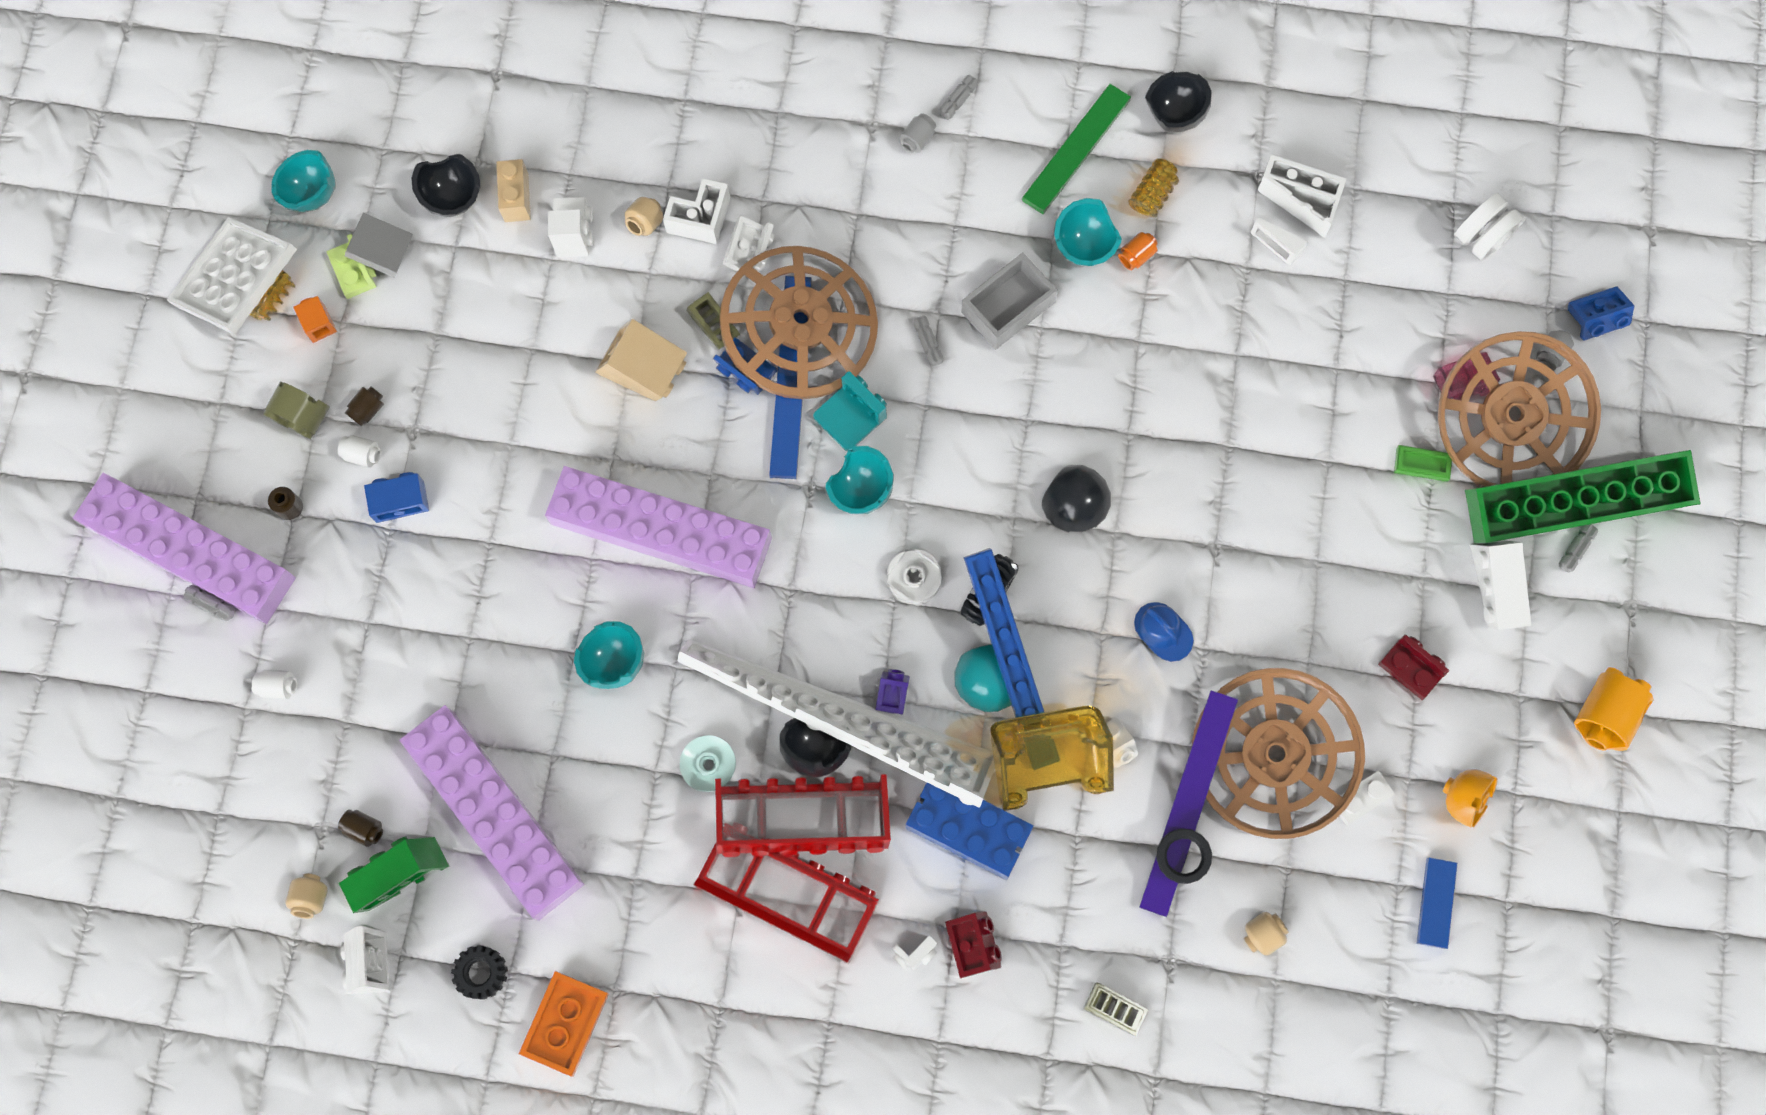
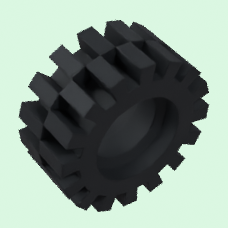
(462, 968)

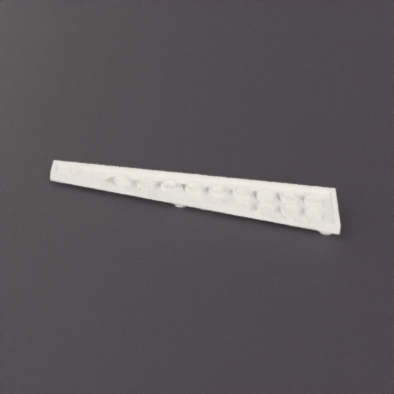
(920, 751)

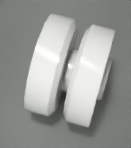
(1489, 226)

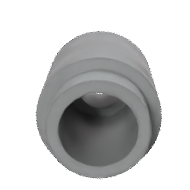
(918, 133)
(1551, 357)

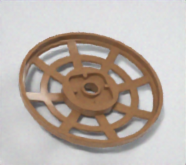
(791, 333)
(1528, 399)
(1296, 758)

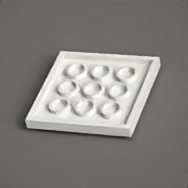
(232, 275)

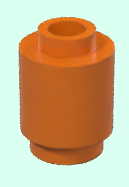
(1138, 250)

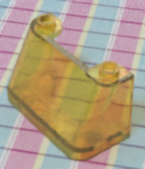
(1052, 752)

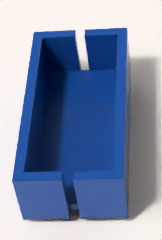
(974, 833)

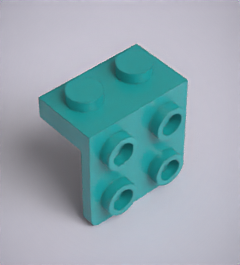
(851, 412)

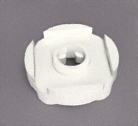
(916, 592)

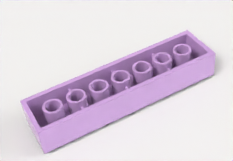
(659, 526)
(184, 548)
(492, 813)

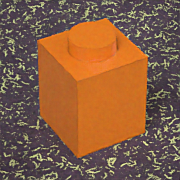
(315, 319)

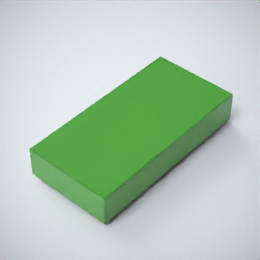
(1423, 463)

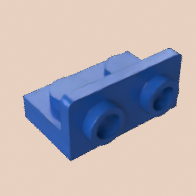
(1602, 312)
(728, 368)

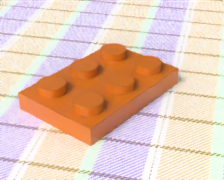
(563, 1024)

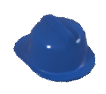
(1164, 631)

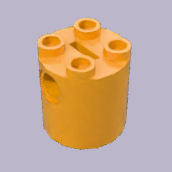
(1613, 710)

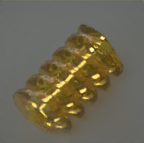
(1154, 188)
(272, 296)

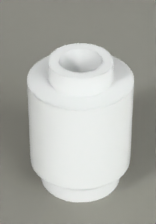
(359, 451)
(274, 684)

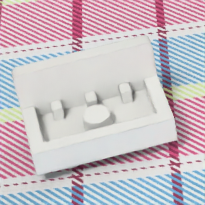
(747, 242)

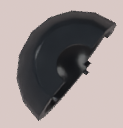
(1179, 100)
(446, 186)
(1077, 499)
(811, 750)

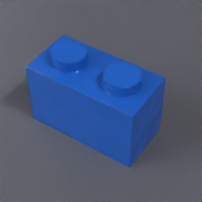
(396, 497)

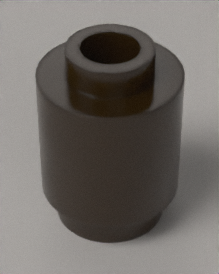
(364, 405)
(285, 503)
(360, 827)

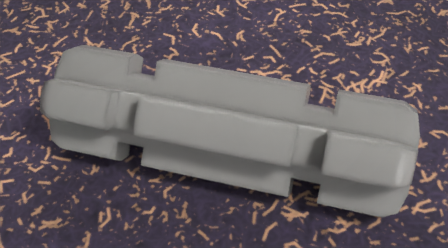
(958, 97)
(928, 340)
(1578, 548)
(209, 602)

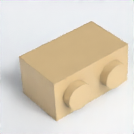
(513, 190)

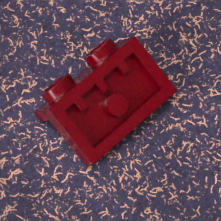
(1414, 666)
(973, 944)

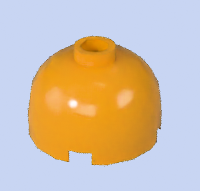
(1469, 795)

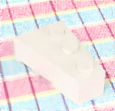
(1303, 191)
(1502, 583)

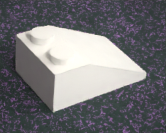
(365, 961)

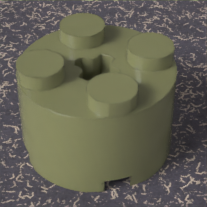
(296, 410)

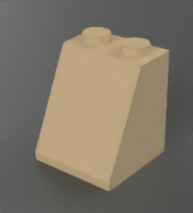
(642, 361)

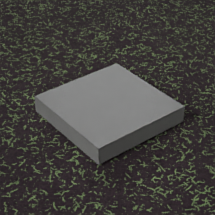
(378, 244)

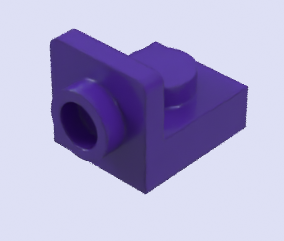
(892, 691)

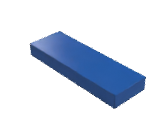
(1437, 903)

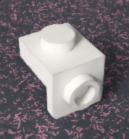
(1123, 743)
(923, 953)

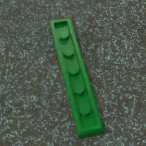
(1076, 149)

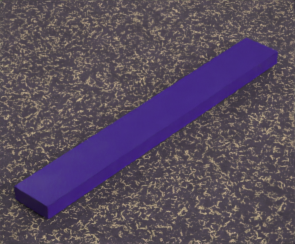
(1190, 797)

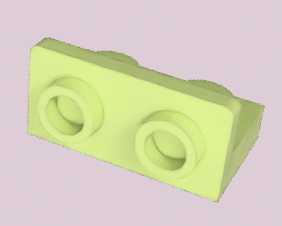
(352, 275)

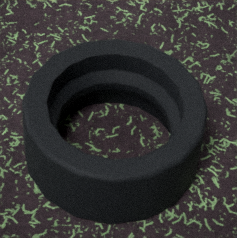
(1201, 842)

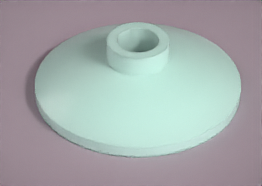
(703, 750)

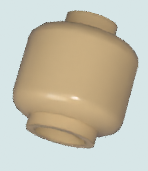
(643, 216)
(306, 896)
(1266, 933)

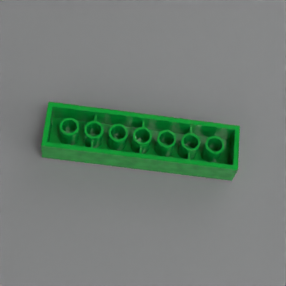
(1582, 497)

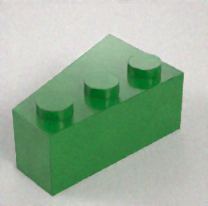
(391, 872)

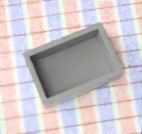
(1009, 300)

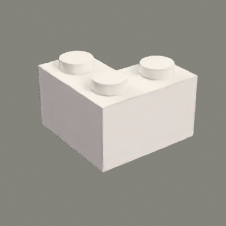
(699, 218)
(570, 226)

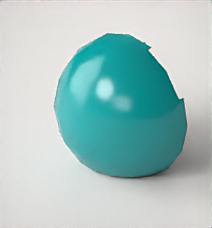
(303, 182)
(1086, 233)
(862, 482)
(609, 655)
(980, 680)

